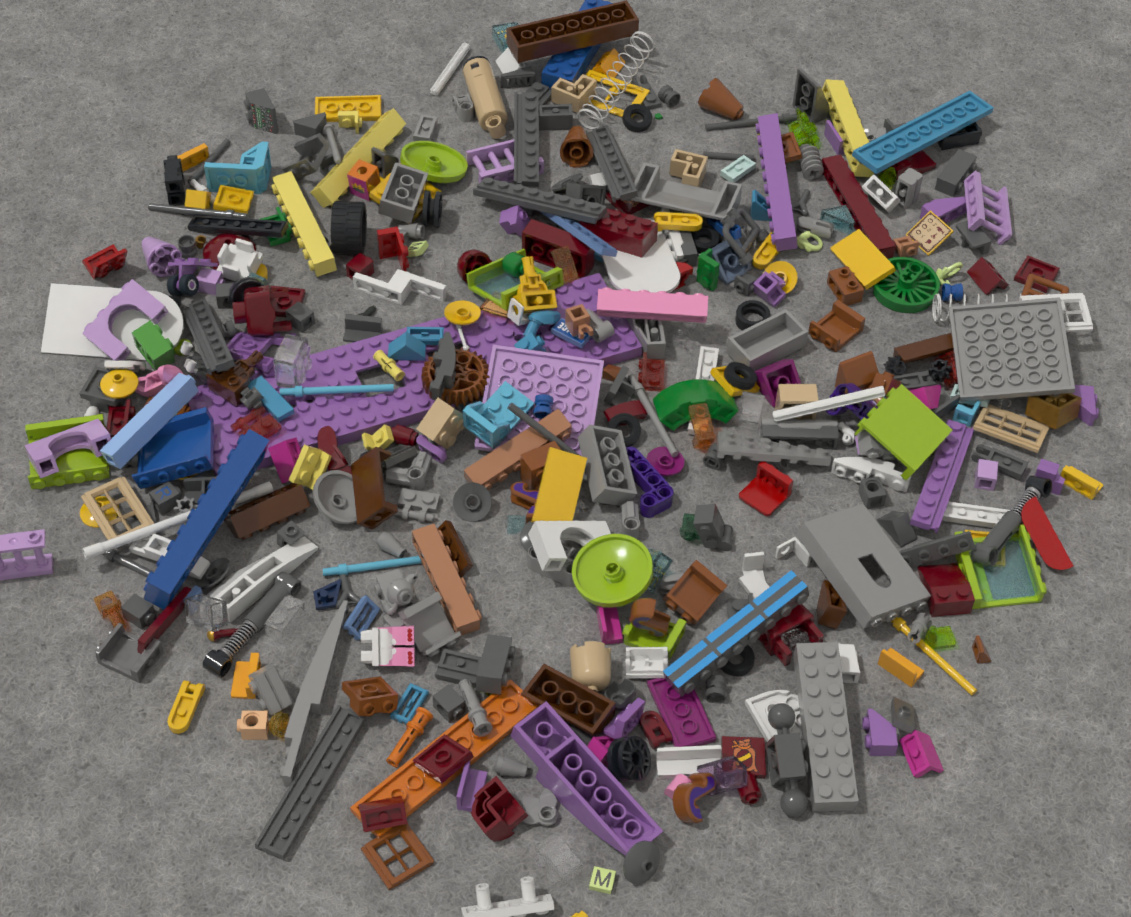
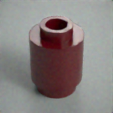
(404, 435)
(751, 793)

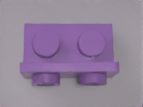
(625, 720)

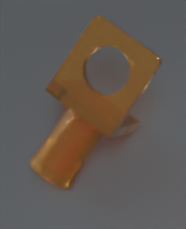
(110, 610)

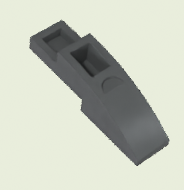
(445, 366)

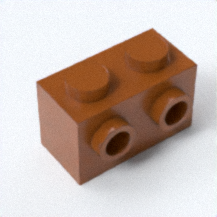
(845, 286)

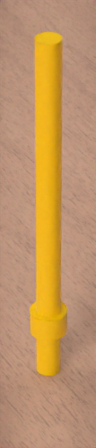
(901, 625)

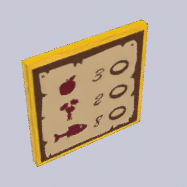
(930, 232)

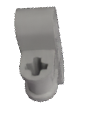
(563, 576)

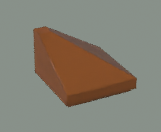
(610, 372)
(980, 652)

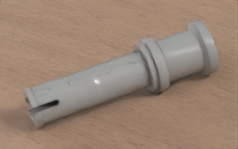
(477, 714)

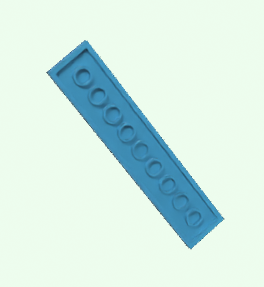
(922, 132)

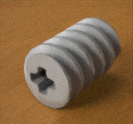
(810, 162)

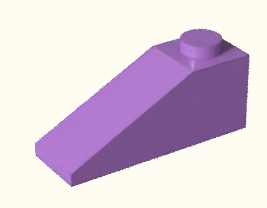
(945, 208)

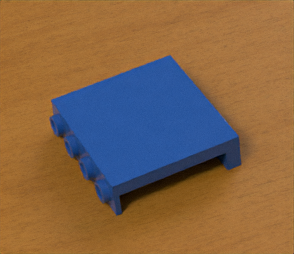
(177, 449)

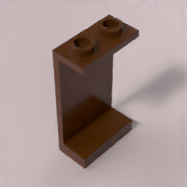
(369, 489)

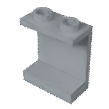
(430, 625)

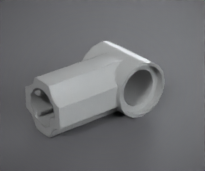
(601, 328)
(630, 519)

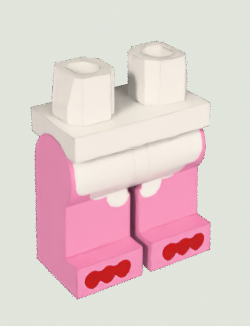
(383, 649)

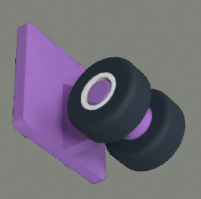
(186, 282)

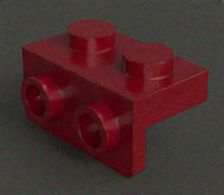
(119, 416)

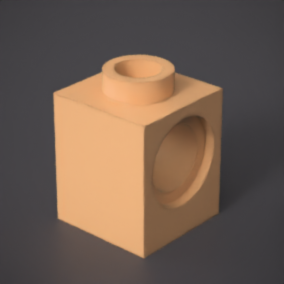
(256, 732)

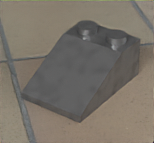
(810, 97)

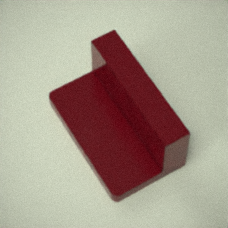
(986, 276)
(383, 813)

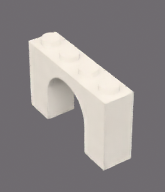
(547, 538)

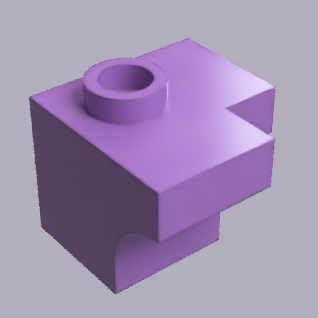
(514, 220)
(770, 288)
(1050, 470)

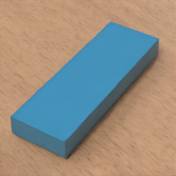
(272, 400)

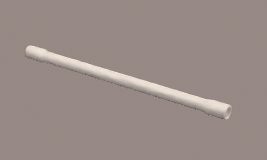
(101, 547)

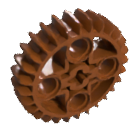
(468, 383)

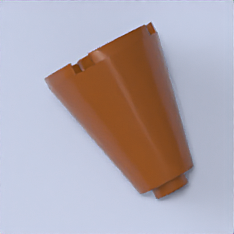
(720, 101)
(576, 148)

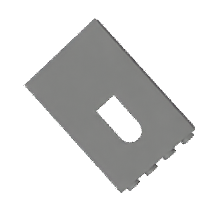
(836, 546)

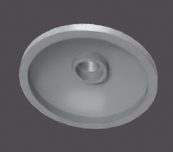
(338, 488)

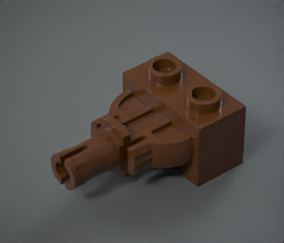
(233, 381)

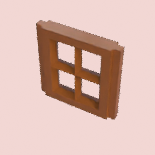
(380, 866)

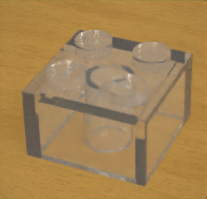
(292, 361)

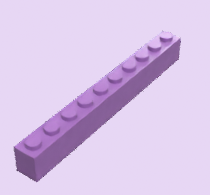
(777, 183)

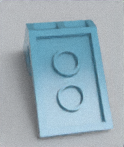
(250, 174)
(493, 420)

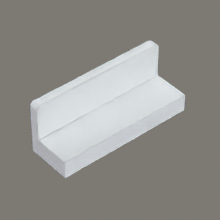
(684, 760)

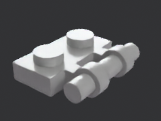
(419, 501)

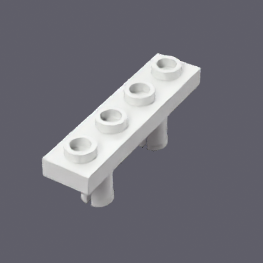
(517, 907)

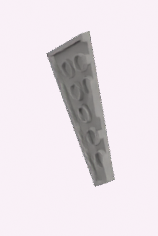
(767, 450)

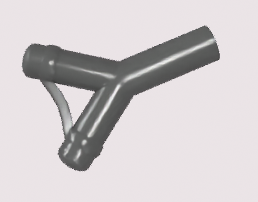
(801, 203)
(347, 593)

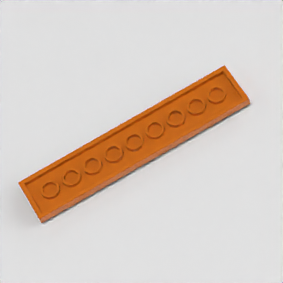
(418, 787)

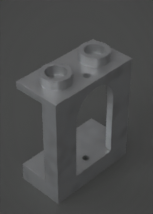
(308, 148)

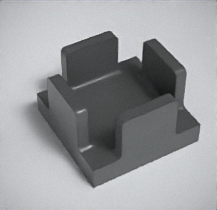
(92, 392)

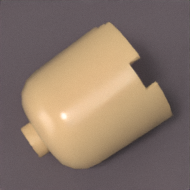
(591, 665)

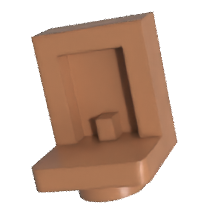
(906, 247)

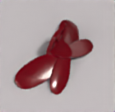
(328, 443)

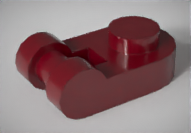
(652, 722)

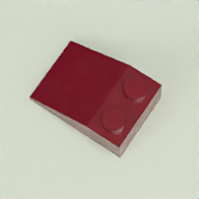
(948, 589)

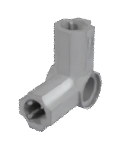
(413, 476)

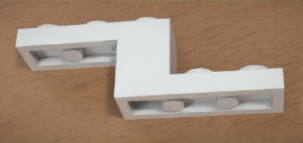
(399, 286)

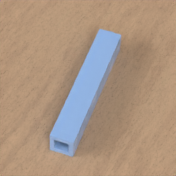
(149, 420)

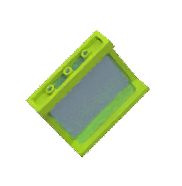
(492, 278)
(1011, 580)

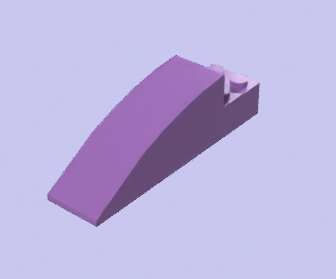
(582, 781)

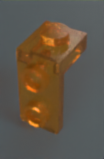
(563, 260)
(702, 426)

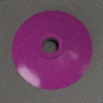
(664, 462)

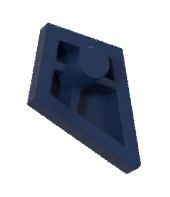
(327, 596)

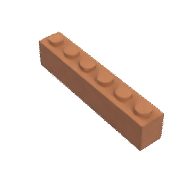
(506, 458)
(446, 580)

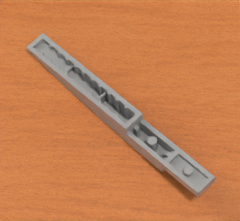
(312, 694)

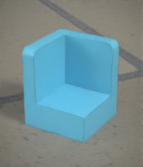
(966, 414)

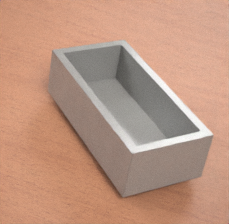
(768, 341)

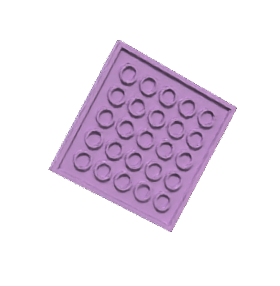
(568, 379)

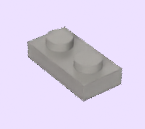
(425, 128)

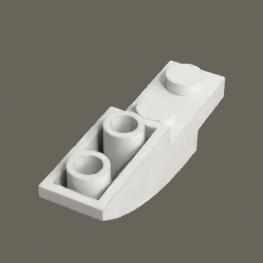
(862, 467)
(156, 546)

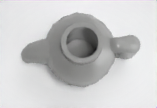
(400, 593)

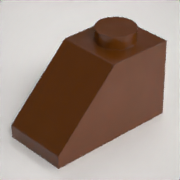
(830, 606)

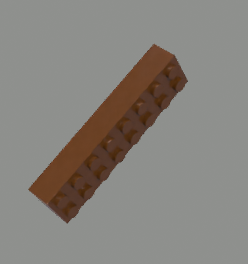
(572, 31)

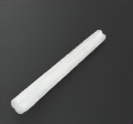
(829, 403)

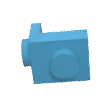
(531, 342)

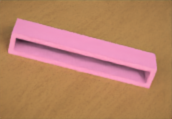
(652, 305)

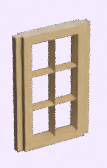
(1009, 437)
(129, 496)

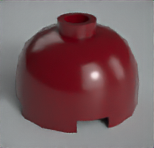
(470, 261)

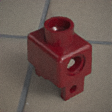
(258, 311)
(798, 618)

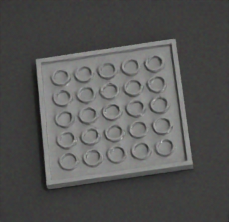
(1011, 349)

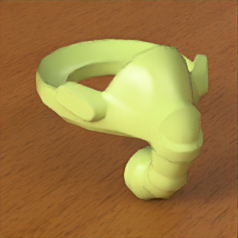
(802, 242)
(946, 272)

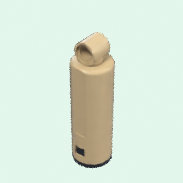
(485, 95)

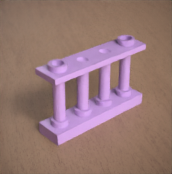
(492, 152)
(976, 211)
(24, 566)

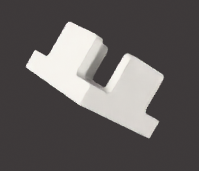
(238, 260)

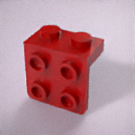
(391, 245)
(105, 261)
(767, 489)

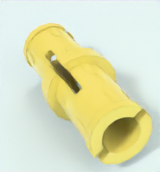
(389, 365)

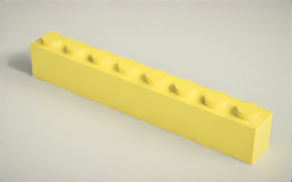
(846, 123)
(378, 136)
(303, 224)

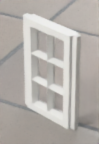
(1079, 298)

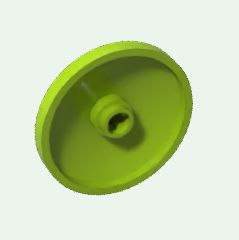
(436, 159)
(612, 570)

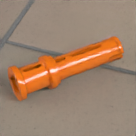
(415, 729)

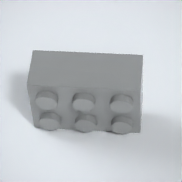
(403, 193)

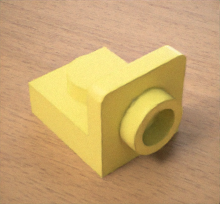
(350, 119)
(381, 438)

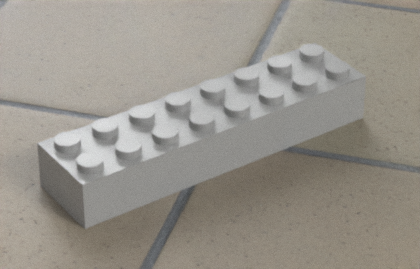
(825, 727)

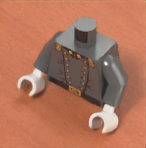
(194, 364)

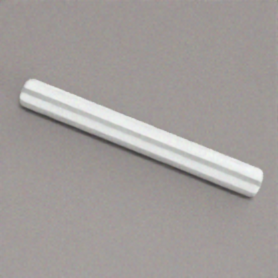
(450, 69)

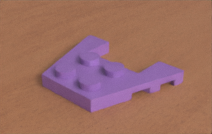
(244, 345)

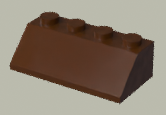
(267, 510)
(570, 700)

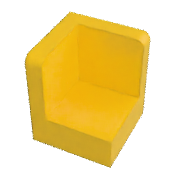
(197, 199)

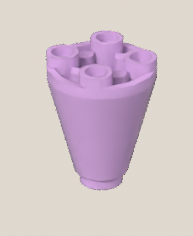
(158, 254)

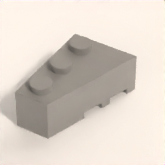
(650, 335)

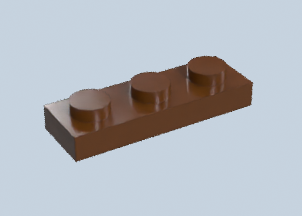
(456, 547)

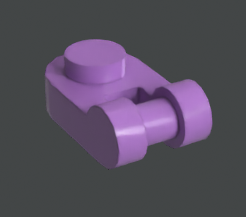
(437, 452)

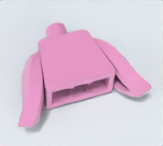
(157, 380)

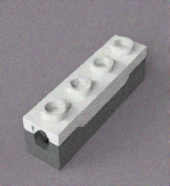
(681, 243)

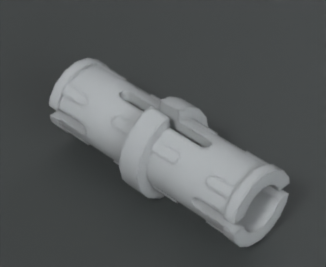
(918, 628)

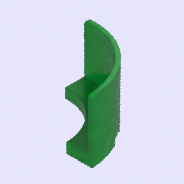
(674, 401)

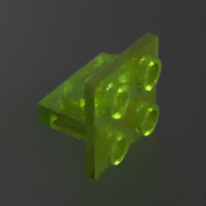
(804, 130)

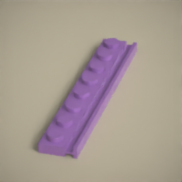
(942, 477)

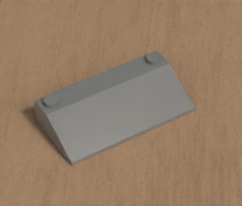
(685, 197)

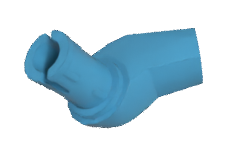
(541, 318)

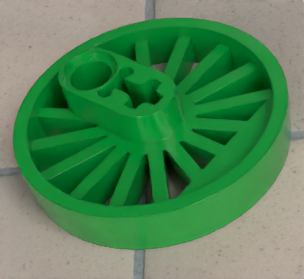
(910, 283)

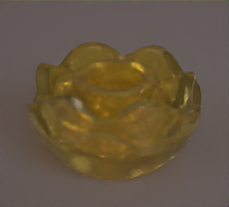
(278, 724)

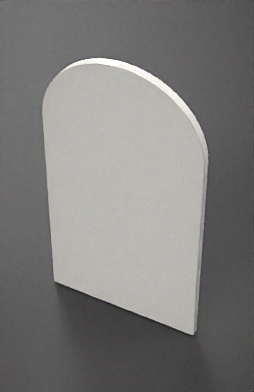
(652, 272)
(77, 305)

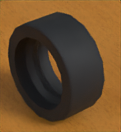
(750, 306)

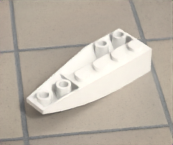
(255, 580)

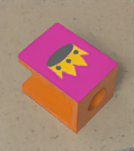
(359, 182)

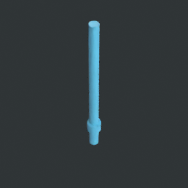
(299, 391)
(345, 569)

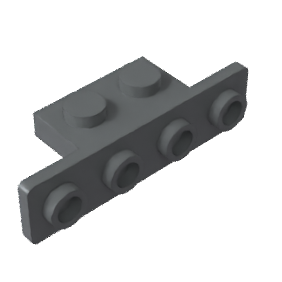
(938, 549)

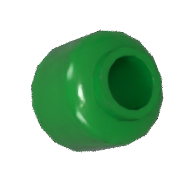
(513, 264)

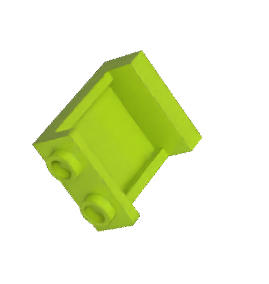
(642, 638)

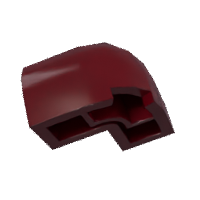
(497, 810)

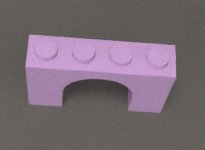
(130, 298)
(45, 451)

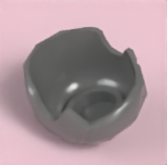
(621, 693)

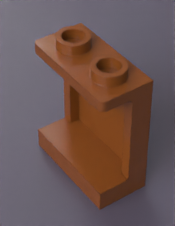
(837, 326)
(694, 592)

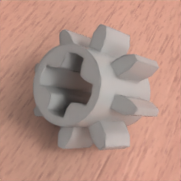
(184, 503)

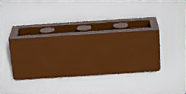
(924, 348)

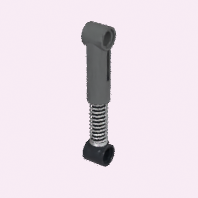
(988, 551)
(220, 661)

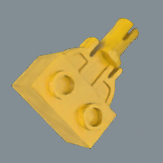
(532, 291)

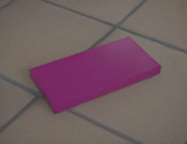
(682, 715)

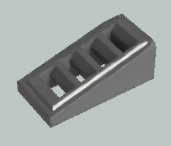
(522, 77)

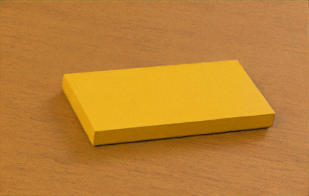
(367, 106)
(863, 259)
(559, 486)

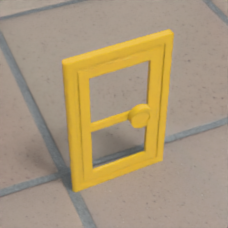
(641, 94)

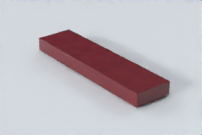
(164, 620)

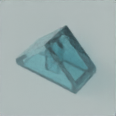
(839, 217)

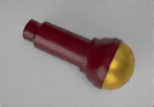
(214, 636)

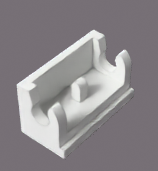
(646, 662)

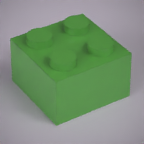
(153, 345)

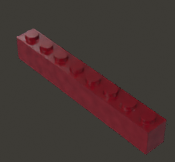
(850, 193)

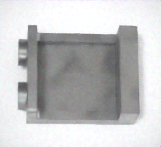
(121, 654)

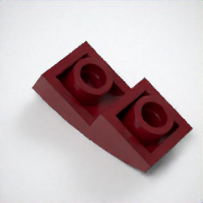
(631, 407)

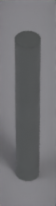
(726, 156)

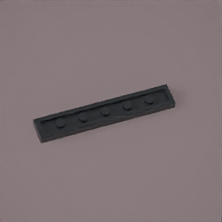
(238, 226)

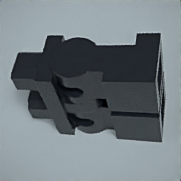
(174, 180)

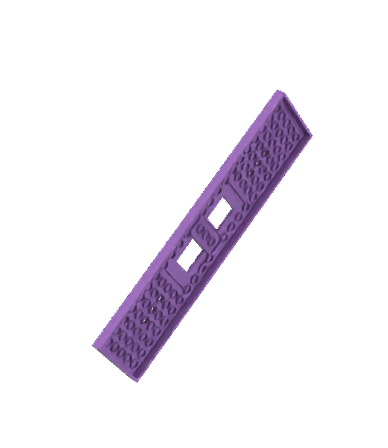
(356, 413)

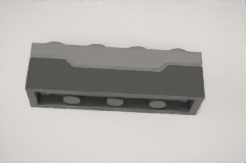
(802, 432)

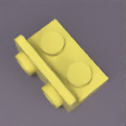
(310, 466)

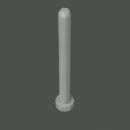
(329, 131)

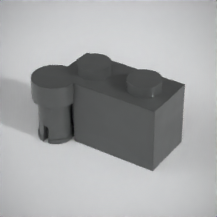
(712, 528)

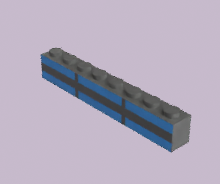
(736, 633)

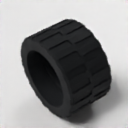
(348, 227)

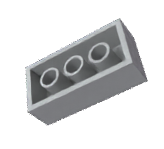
(607, 465)

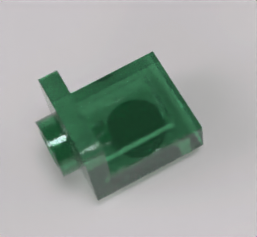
(688, 530)

